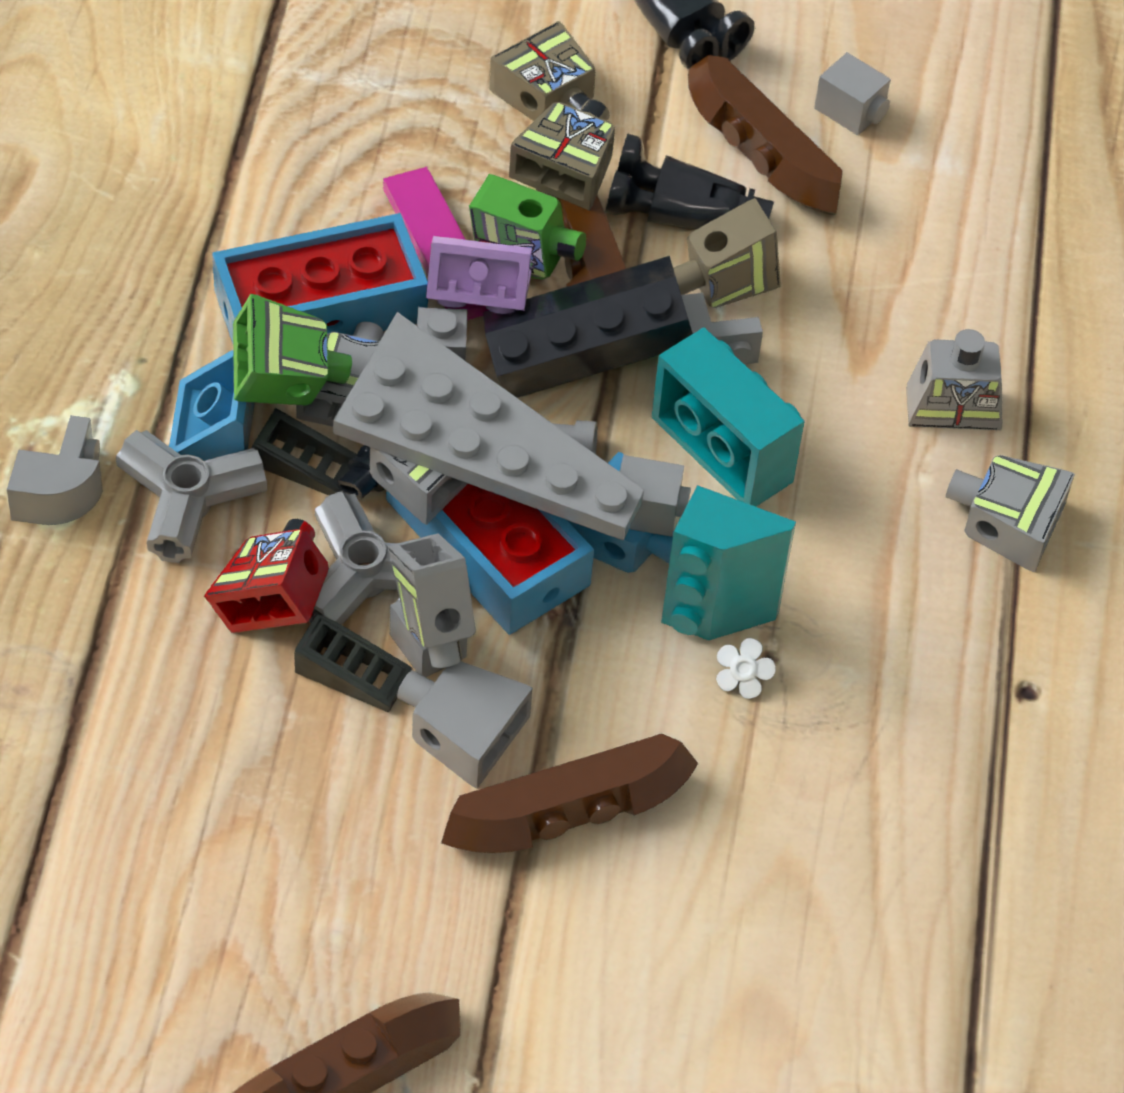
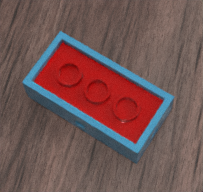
(331, 273)
(514, 554)

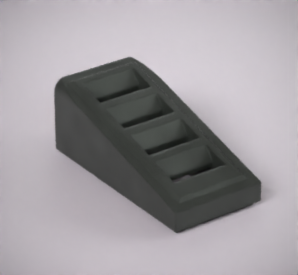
(296, 434)
(341, 640)

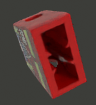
(270, 580)

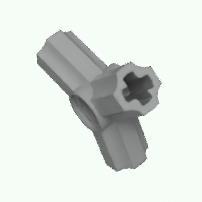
(186, 488)
(352, 544)

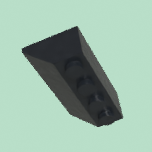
(588, 328)

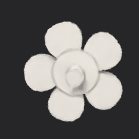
(744, 668)

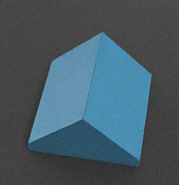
(207, 416)

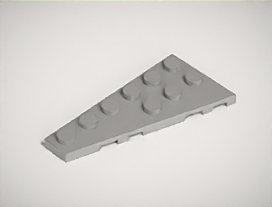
(455, 420)

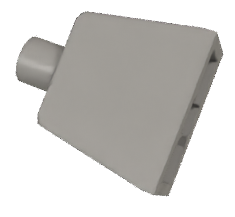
(466, 717)

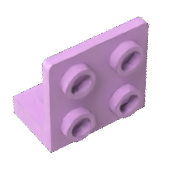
(478, 274)

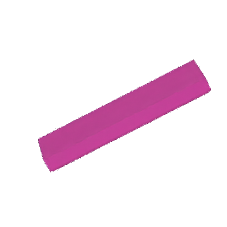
(425, 216)

